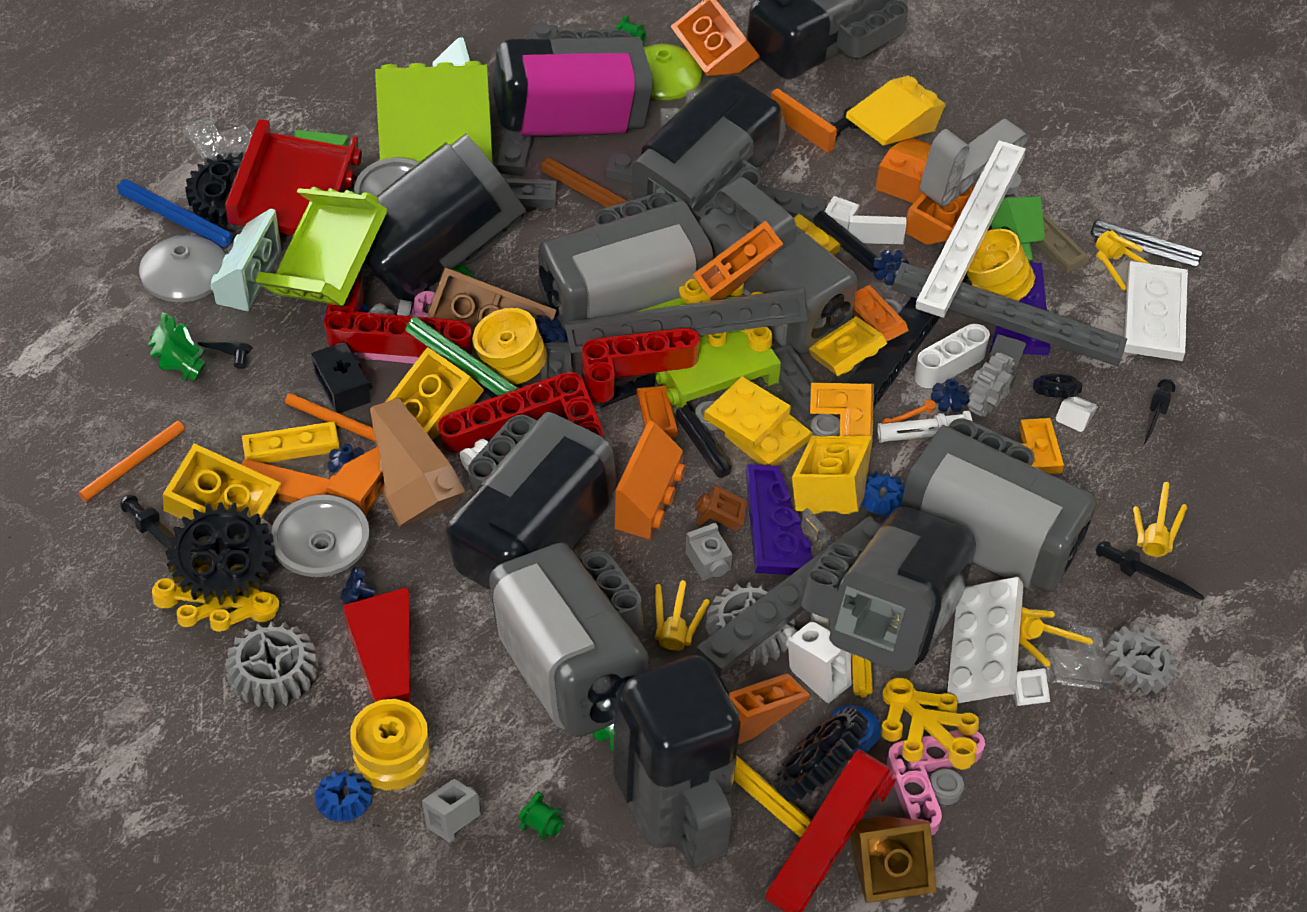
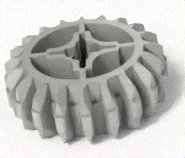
(732, 604)
(254, 676)

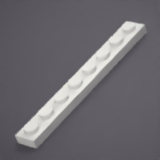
(970, 229)

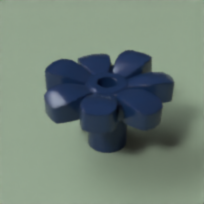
(888, 265)
(550, 329)
(950, 395)
(342, 457)
(356, 587)

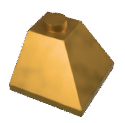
(893, 858)

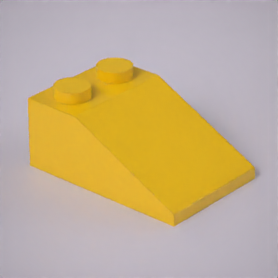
(898, 111)
(435, 389)
(832, 474)
(212, 479)

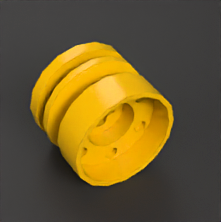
(1002, 265)

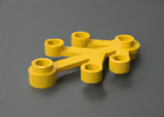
(693, 293)
(259, 606)
(901, 695)

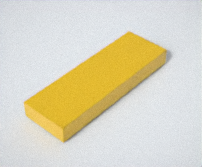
(291, 443)

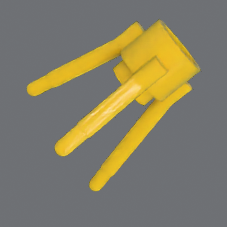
(1113, 246)
(1156, 539)
(1032, 627)
(674, 633)

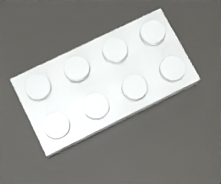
(1156, 311)
(986, 640)

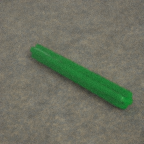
(459, 357)

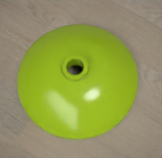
(672, 71)

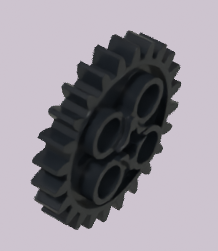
(211, 186)
(219, 579)
(821, 754)

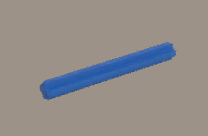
(175, 213)

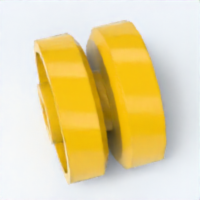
(510, 344)
(390, 744)

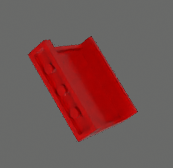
(279, 166)

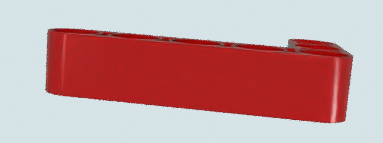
(384, 332)
(526, 403)
(830, 829)

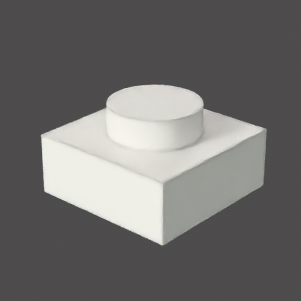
(840, 210)

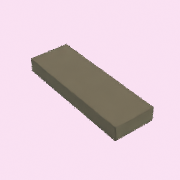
(1061, 247)

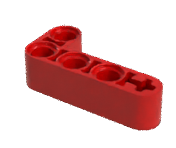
(635, 355)

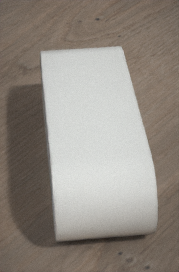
(951, 355)

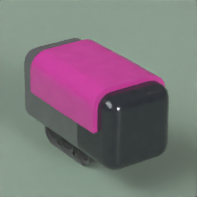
(572, 83)

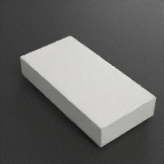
(877, 229)

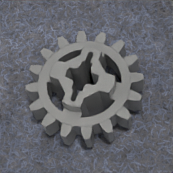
(991, 384)
(1140, 659)

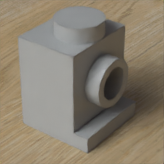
(708, 552)
(451, 809)

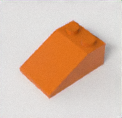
(903, 169)

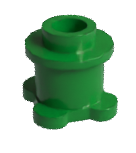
(633, 29)
(541, 817)

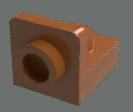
(721, 507)

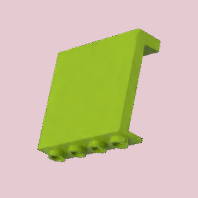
(431, 106)
(327, 247)
(717, 366)

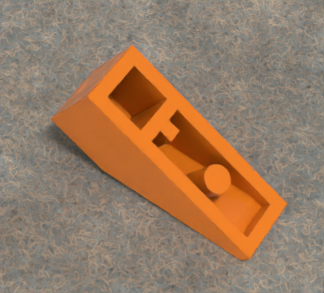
(738, 262)
(359, 481)
(766, 703)

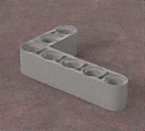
(957, 166)

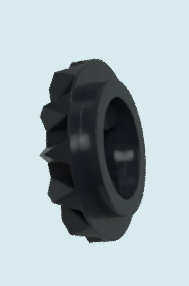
(1057, 386)

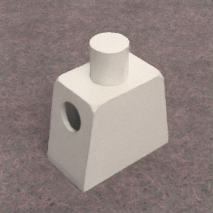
(818, 661)

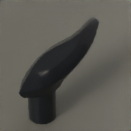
(234, 348)

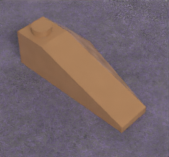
(472, 300)
(414, 470)

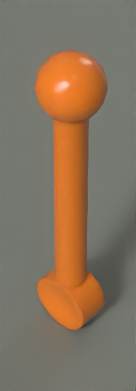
(929, 406)

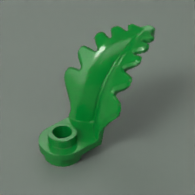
(176, 348)

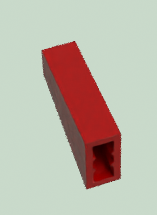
(382, 643)

